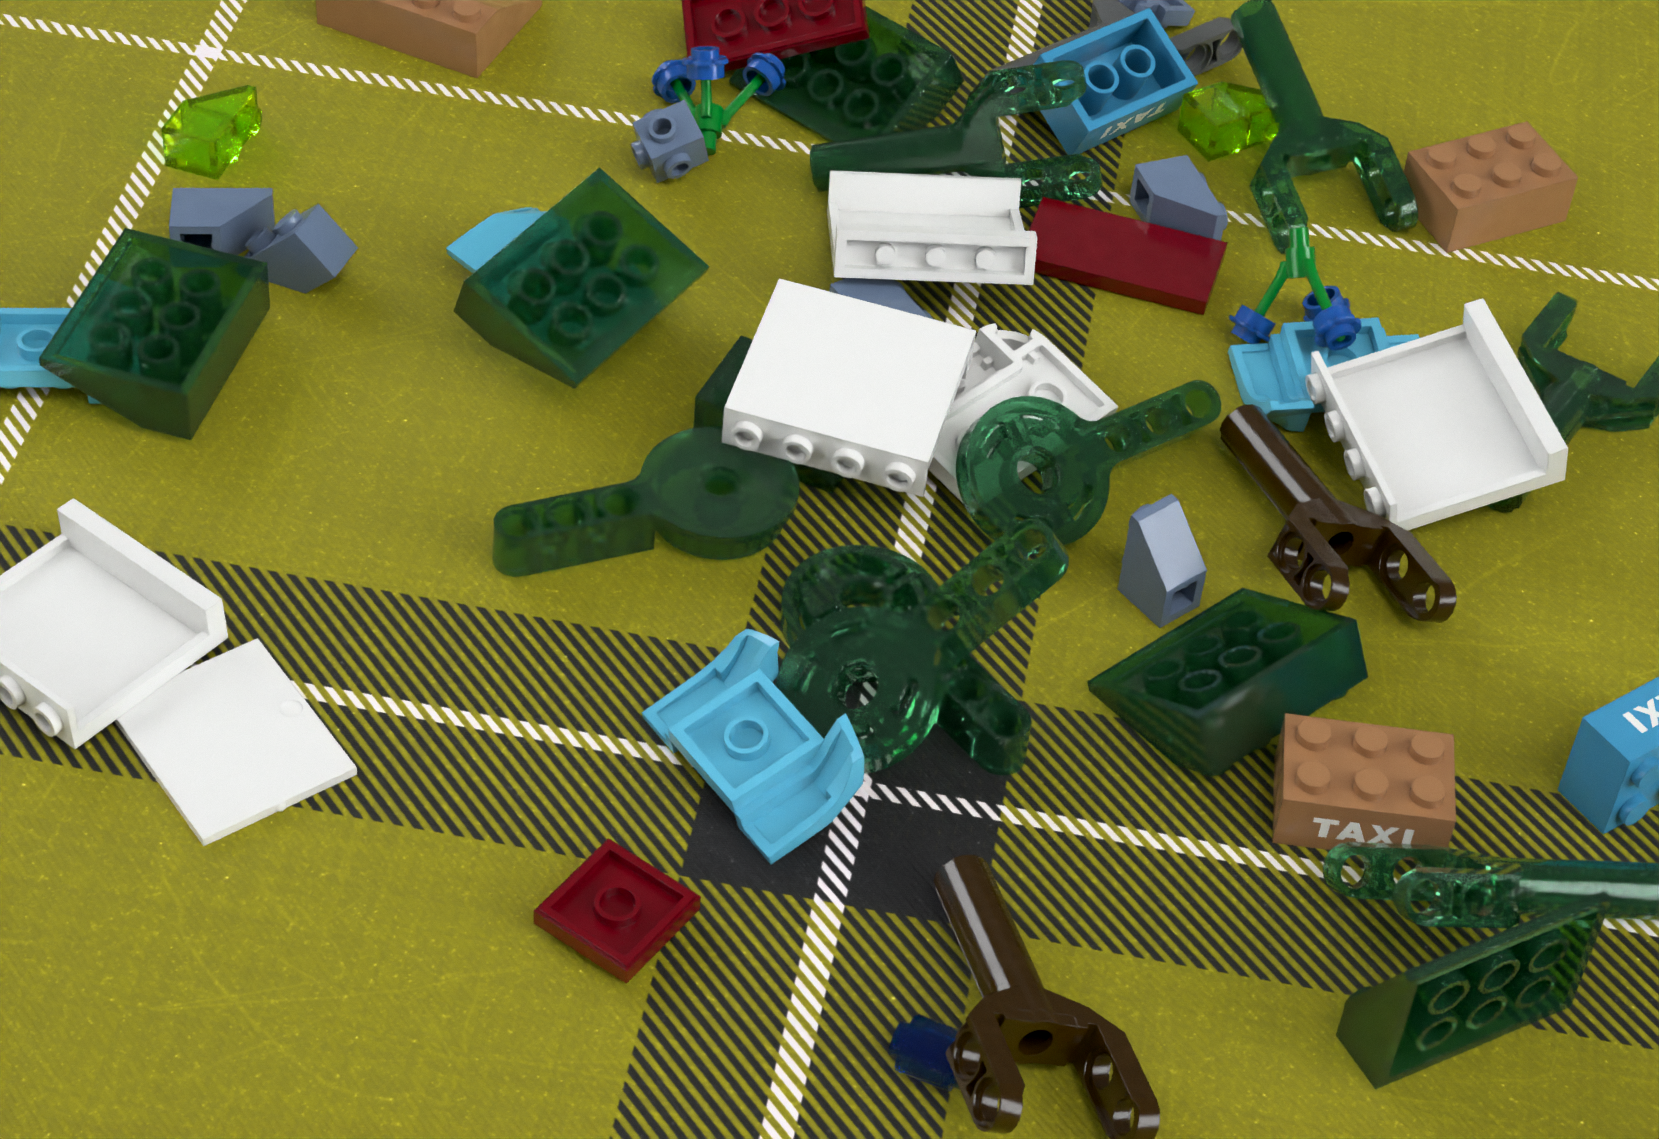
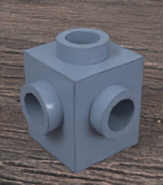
(669, 142)

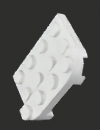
(1008, 367)

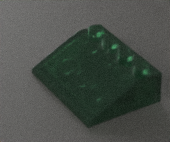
(866, 85)
(578, 282)
(160, 330)
(1231, 676)
(1471, 993)

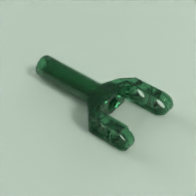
(1307, 139)
(976, 140)
(1577, 390)
(1491, 890)

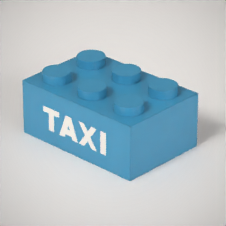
(1129, 77)
(1616, 760)

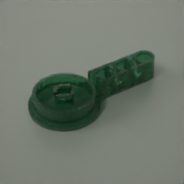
(689, 490)

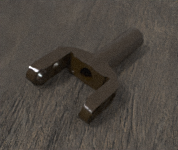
(1328, 531)
(1027, 1022)

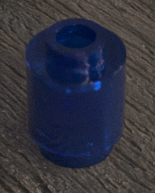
(922, 1049)

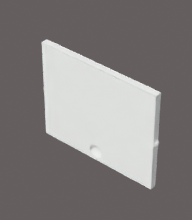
(234, 742)

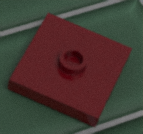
(617, 910)

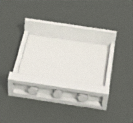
(929, 228)
(847, 386)
(1440, 423)
(97, 626)

